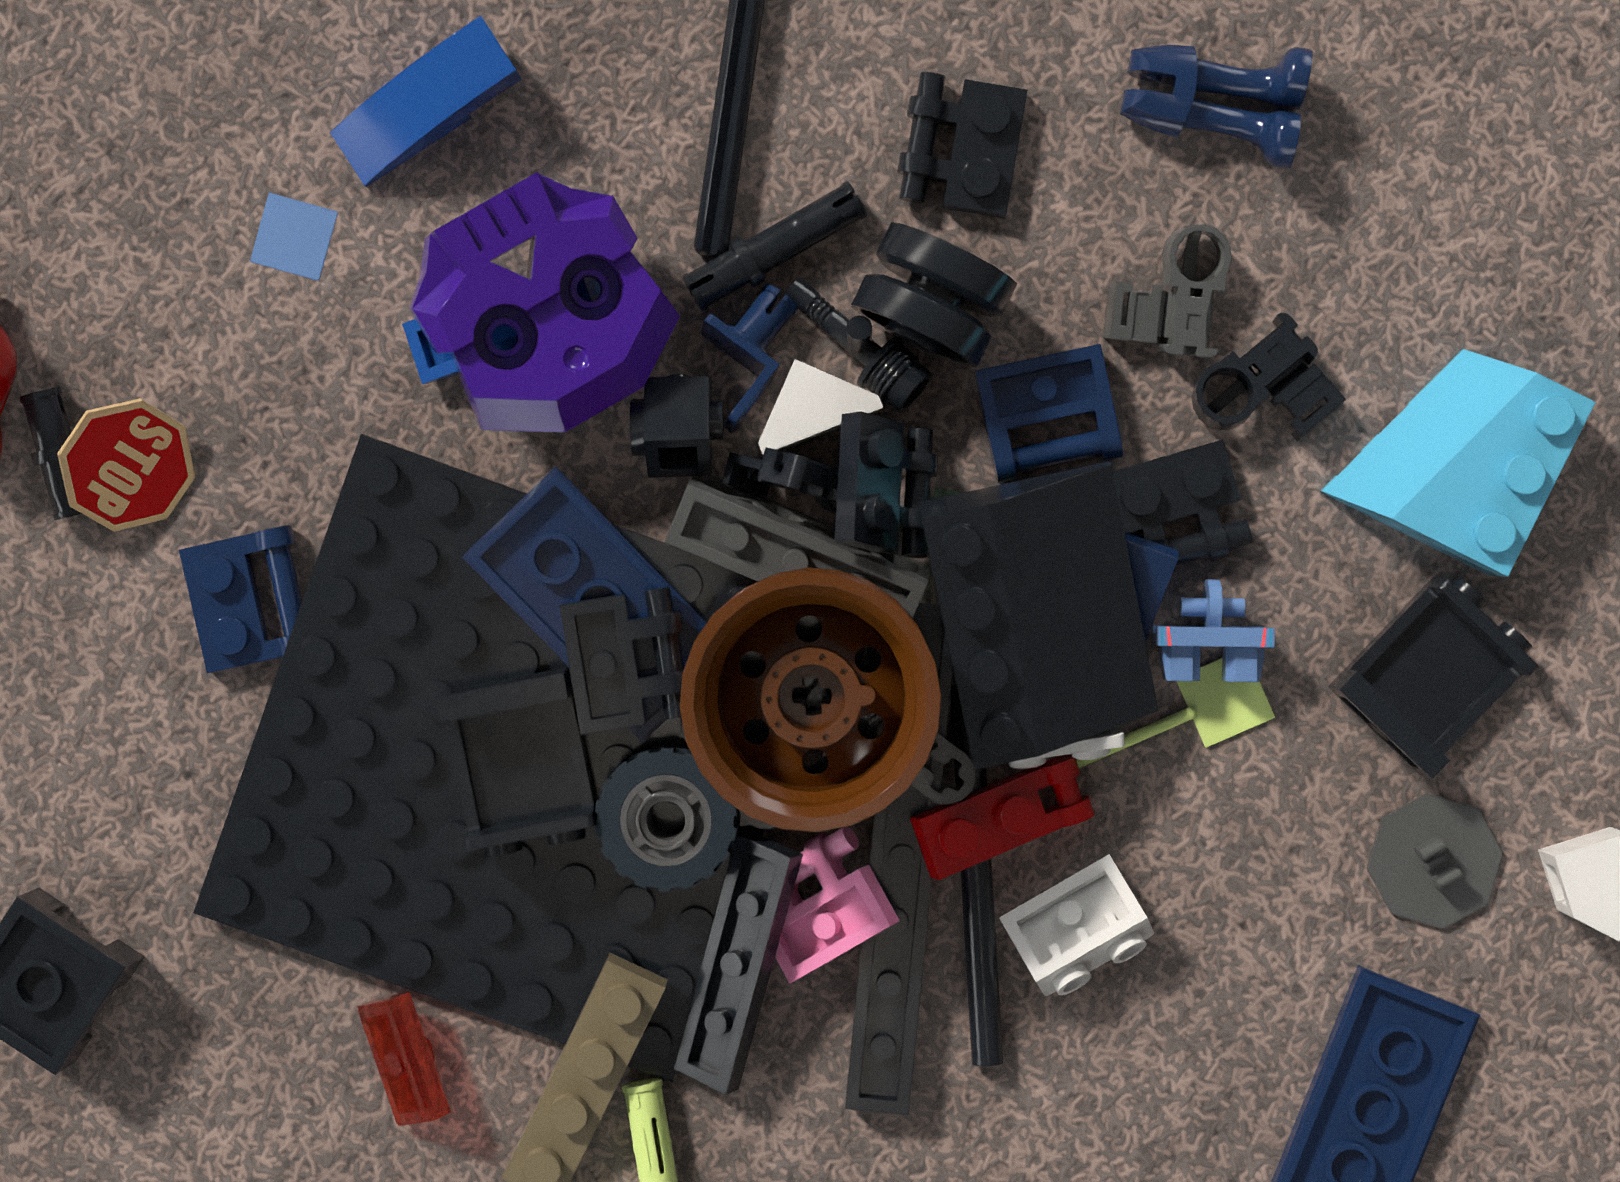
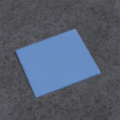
(293, 236)

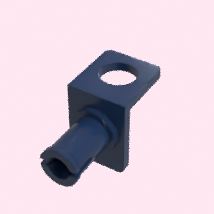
(748, 344)

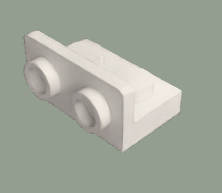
(1078, 927)

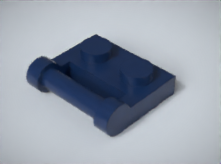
(1042, 392)
(228, 599)

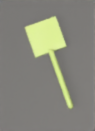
(1216, 707)

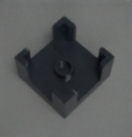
(54, 980)

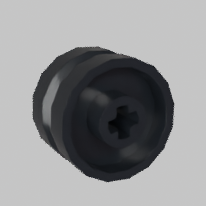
(938, 285)

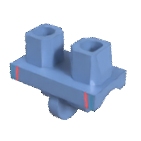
(1241, 644)

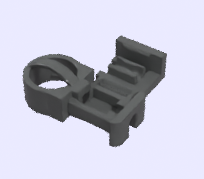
(1178, 314)

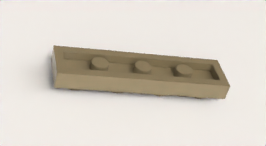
(586, 1073)

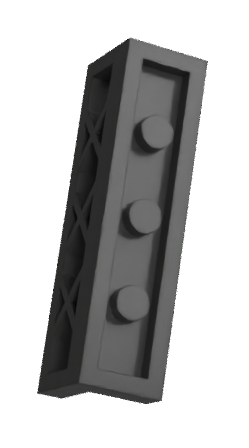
(770, 538)

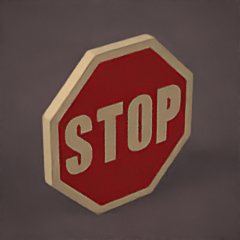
(126, 464)

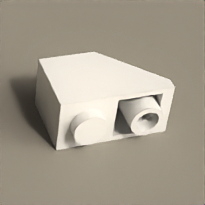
(1587, 879)

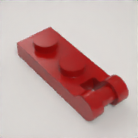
(1000, 817)

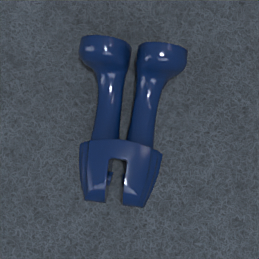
(1178, 66)

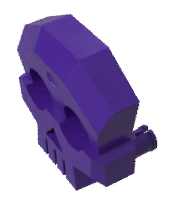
(567, 351)

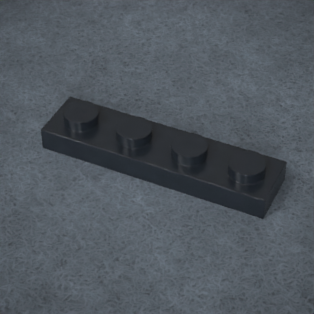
(738, 961)

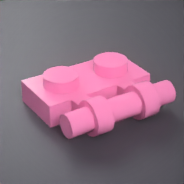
(836, 918)

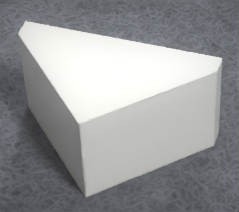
(812, 406)

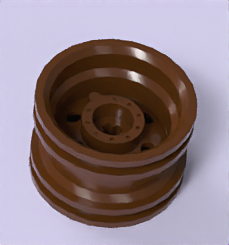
(769, 776)

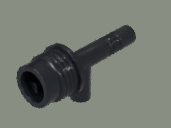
(888, 371)

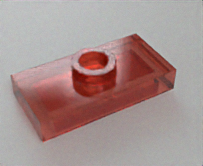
(404, 1059)

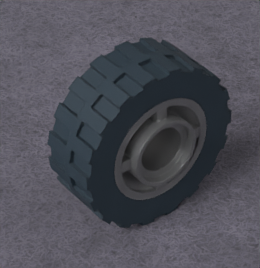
(641, 848)

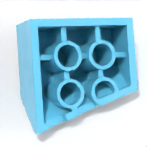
(1468, 460)

